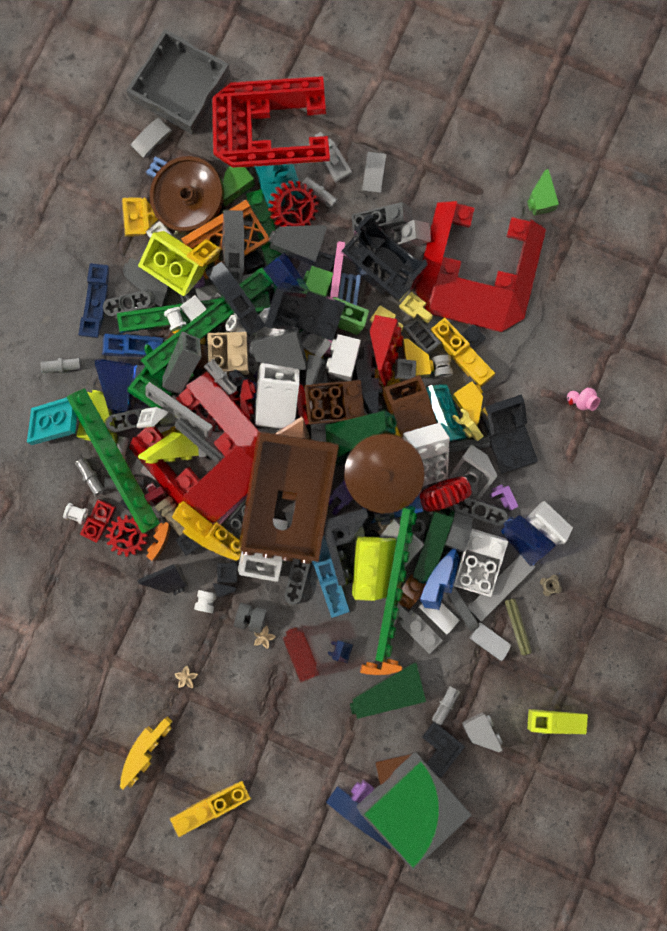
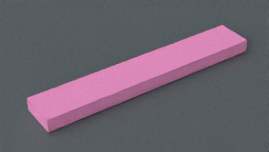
(336, 282)

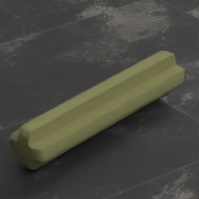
(518, 627)

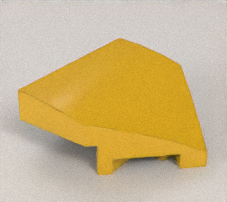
(137, 216)

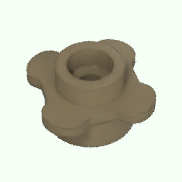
(556, 588)

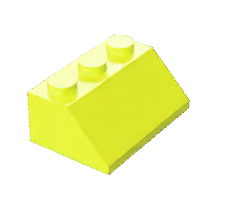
(167, 262)
(372, 567)

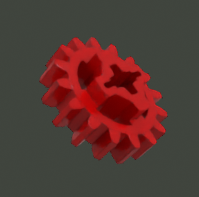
(130, 544)

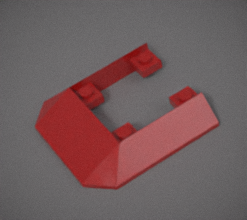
(249, 100)
(470, 301)
(231, 476)

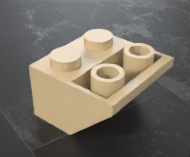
(229, 351)

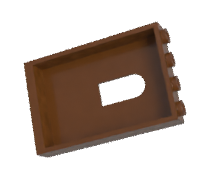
(294, 467)

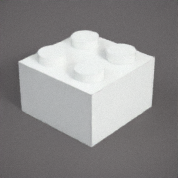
(344, 357)

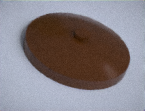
(186, 194)
(384, 473)

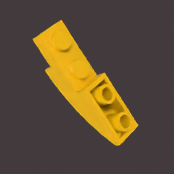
(462, 353)
(204, 533)
(138, 756)
(210, 808)

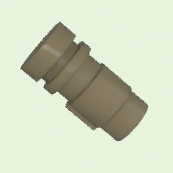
(167, 510)

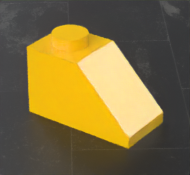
(423, 364)
(470, 399)

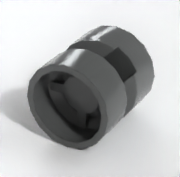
(257, 619)

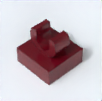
(155, 494)

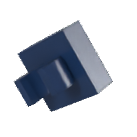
(341, 652)

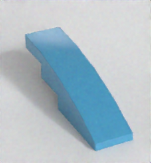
(328, 581)

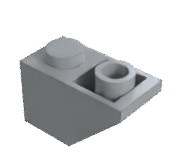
(410, 234)
(480, 732)

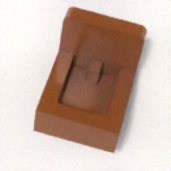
(411, 592)

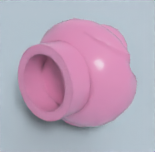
(585, 400)

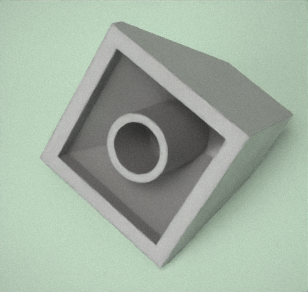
(477, 469)

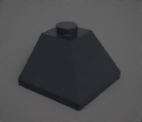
(166, 580)

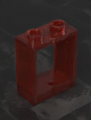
(300, 654)

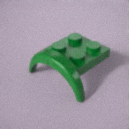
(138, 386)

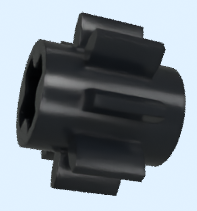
(384, 518)

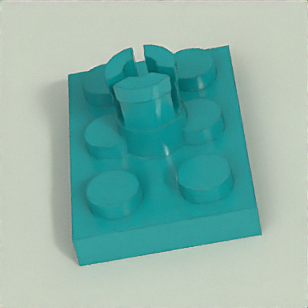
(272, 177)
(444, 410)
(51, 421)

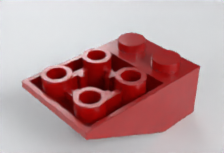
(386, 340)

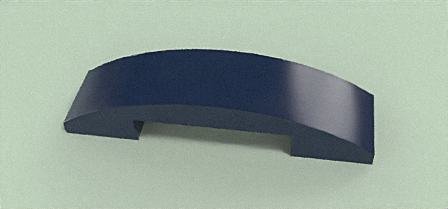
(96, 295)
(346, 807)

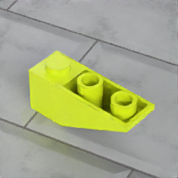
(169, 448)
(556, 722)

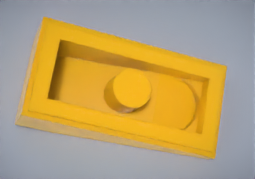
(204, 253)

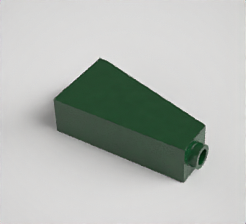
(352, 431)
(434, 543)
(391, 693)

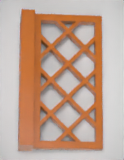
(215, 226)

